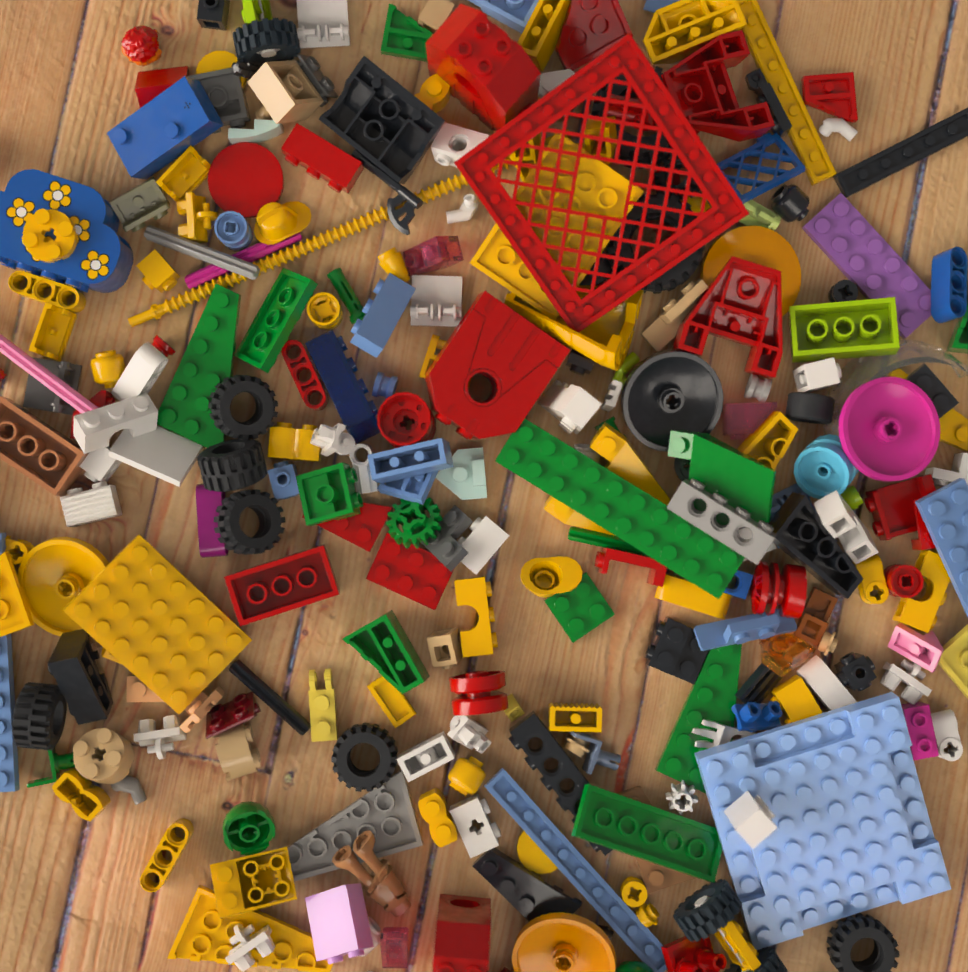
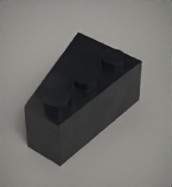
(79, 679)

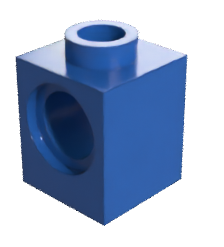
(742, 585)

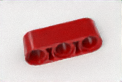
(296, 366)

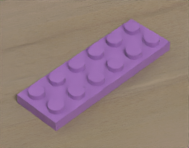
(870, 262)

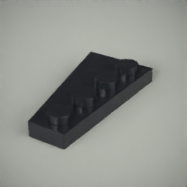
(523, 888)

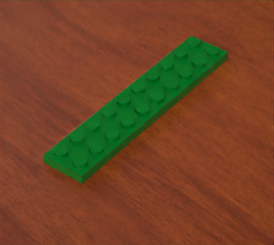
(619, 507)

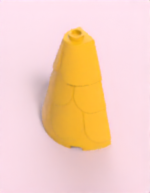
(603, 341)

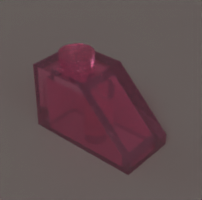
(744, 418)

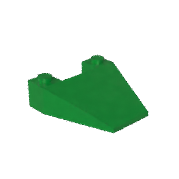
(726, 472)

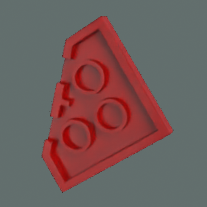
(589, 31)

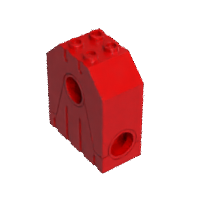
(483, 67)
(506, 351)
(462, 934)

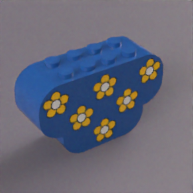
(101, 256)

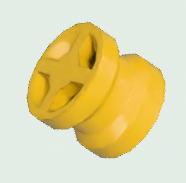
(631, 886)

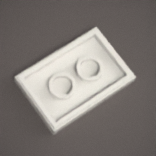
(157, 453)

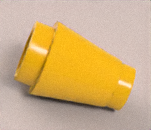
(393, 263)

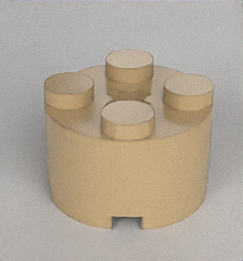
(105, 744)
(236, 751)

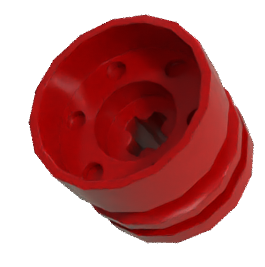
(394, 416)
(784, 589)

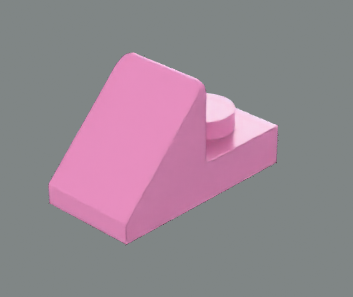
(919, 648)

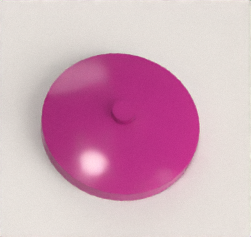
(889, 429)

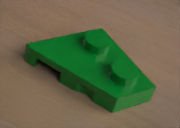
(404, 36)

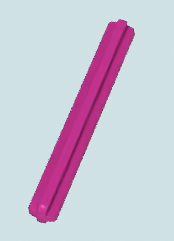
(249, 254)

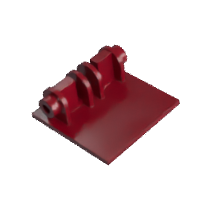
(231, 714)

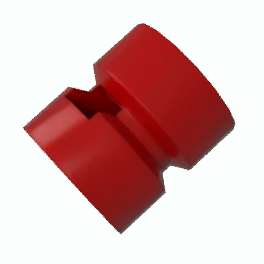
(903, 580)

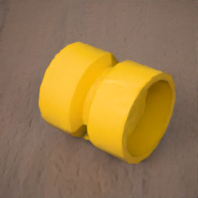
(325, 311)

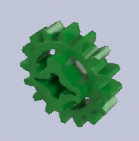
(415, 523)

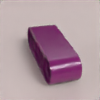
(206, 506)

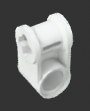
(946, 733)

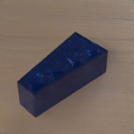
(343, 386)

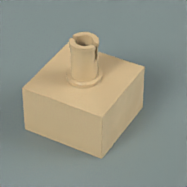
(284, 92)

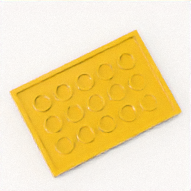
(596, 191)
(158, 624)

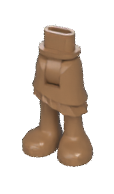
(382, 882)

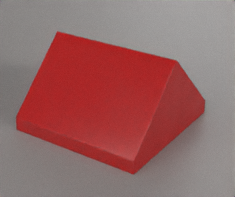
(154, 82)

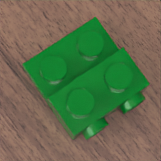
(329, 494)

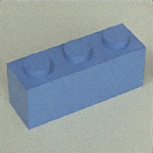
(381, 314)
(410, 460)

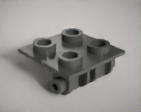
(42, 398)

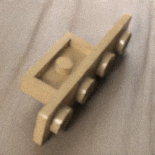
(666, 325)

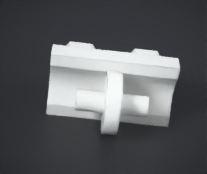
(332, 440)
(914, 688)
(469, 733)
(159, 739)
(240, 954)

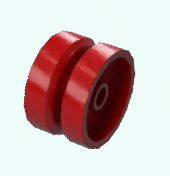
(478, 688)

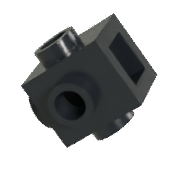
(847, 668)

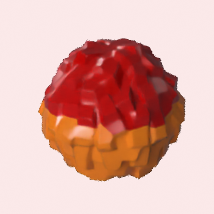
(141, 45)

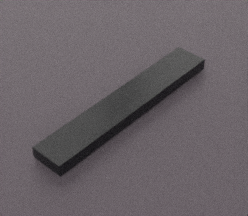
(903, 154)

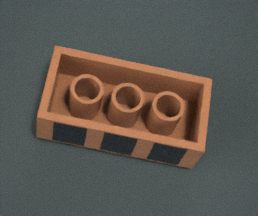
(38, 449)

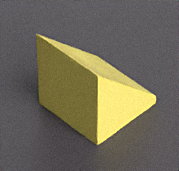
(514, 710)

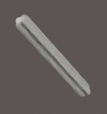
(202, 252)

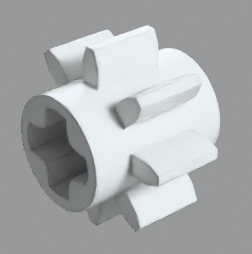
(688, 799)

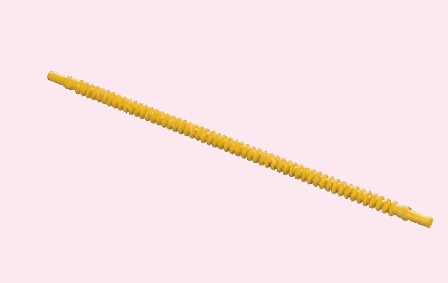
(182, 300)

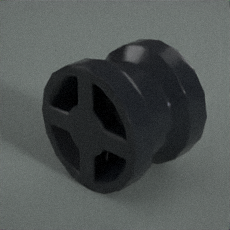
(838, 294)

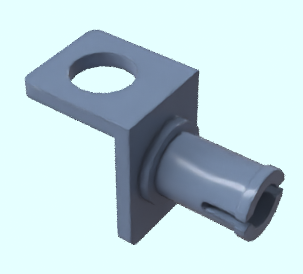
(596, 755)

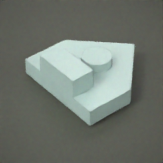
(467, 476)

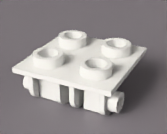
(322, 23)
(436, 300)

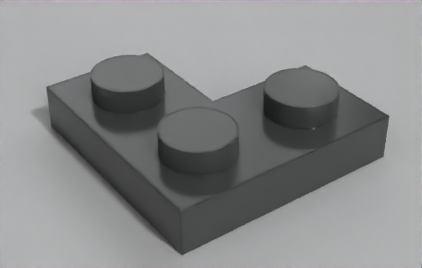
(445, 546)

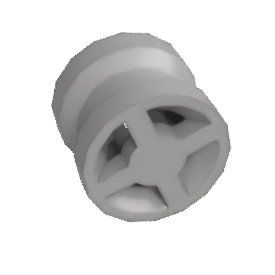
(757, 388)

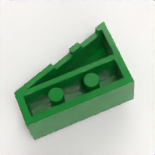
(390, 652)

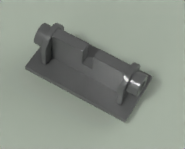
(321, 83)

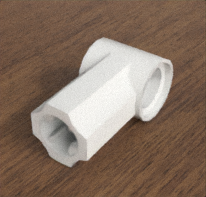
(365, 483)

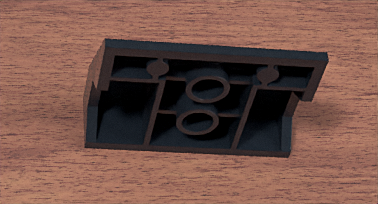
(383, 121)

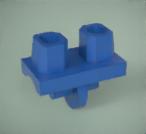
(757, 716)

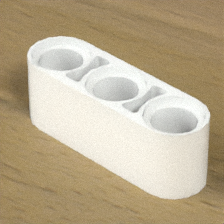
(140, 372)
(825, 684)

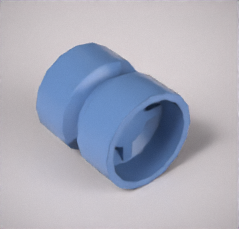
(233, 230)

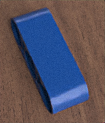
(949, 285)

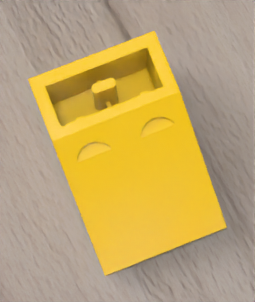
(253, 882)

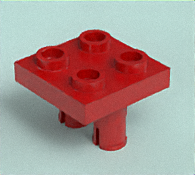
(693, 956)

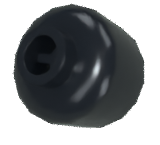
(790, 203)

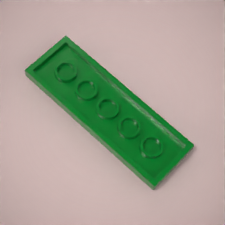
(648, 833)

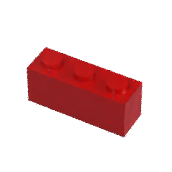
(321, 159)

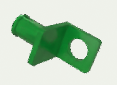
(57, 763)

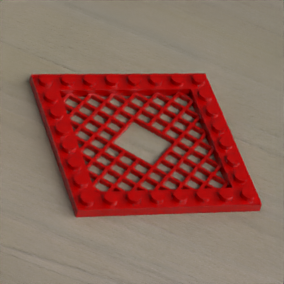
(725, 209)

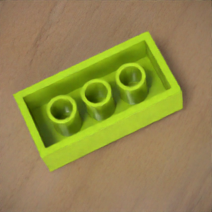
(843, 329)

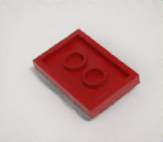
(410, 572)

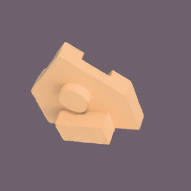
(200, 707)

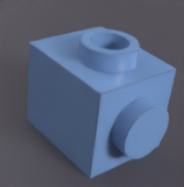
(283, 480)

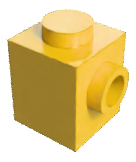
(158, 272)

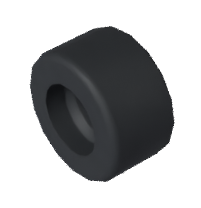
(810, 408)

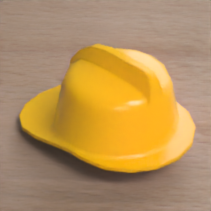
(280, 221)
(551, 575)

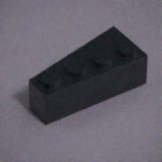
(812, 546)

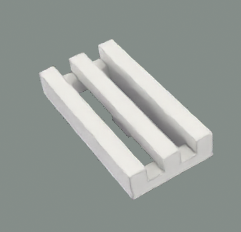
(612, 395)

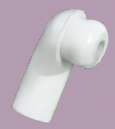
(465, 211)

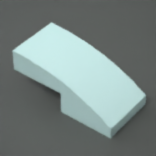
(262, 131)

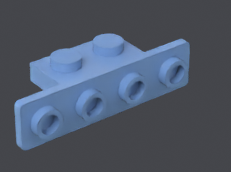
(742, 629)

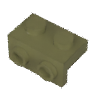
(140, 205)

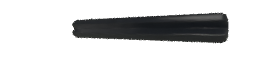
(270, 697)

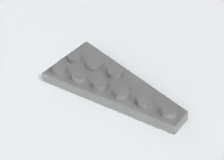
(383, 811)

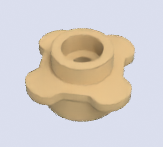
(828, 643)
(576, 746)

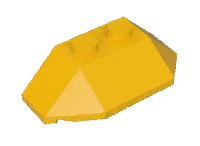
(688, 26)

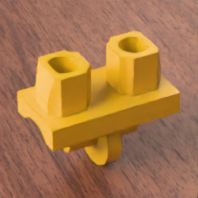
(198, 217)

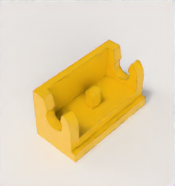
(184, 175)
(53, 332)

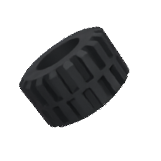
(264, 407)
(232, 465)
(269, 522)
(39, 716)
(351, 774)
(850, 932)

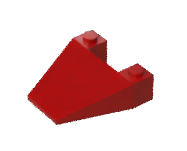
(706, 93)
(743, 308)

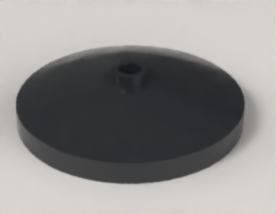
(694, 401)

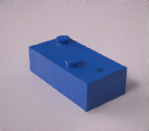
(165, 128)

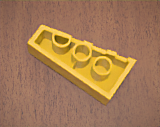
(770, 440)

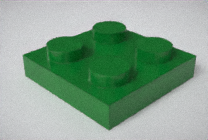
(580, 609)

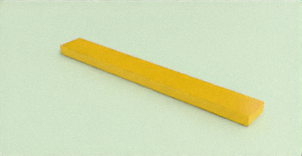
(774, 68)

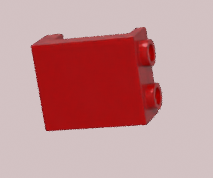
(894, 507)
(656, 572)

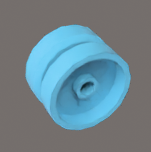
(824, 467)

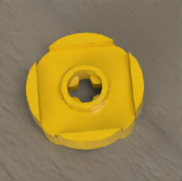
(43, 222)

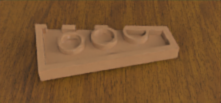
(653, 875)

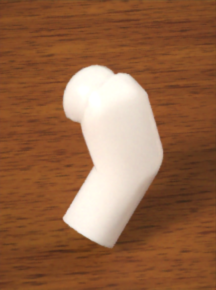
(837, 125)

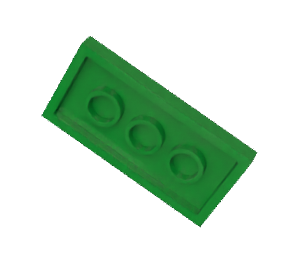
(275, 320)

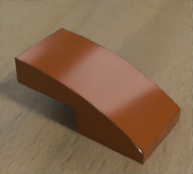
(815, 615)

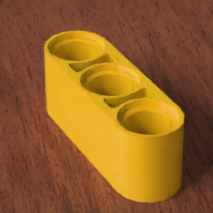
(37, 285)
(692, 597)
(158, 863)

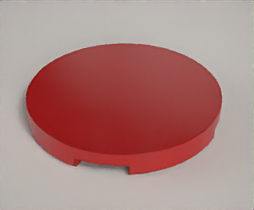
(245, 178)

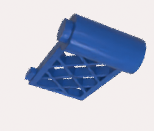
(754, 150)

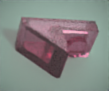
(394, 947)

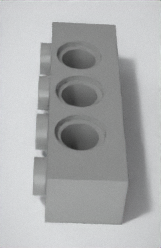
(683, 506)

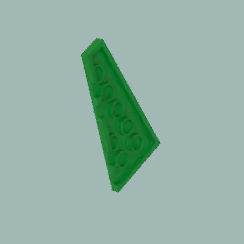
(201, 369)
(709, 700)

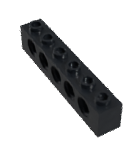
(531, 727)

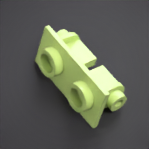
(760, 216)

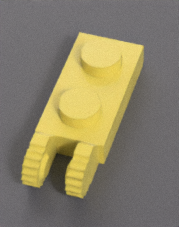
(322, 708)

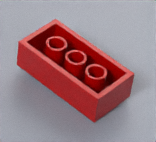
(282, 585)

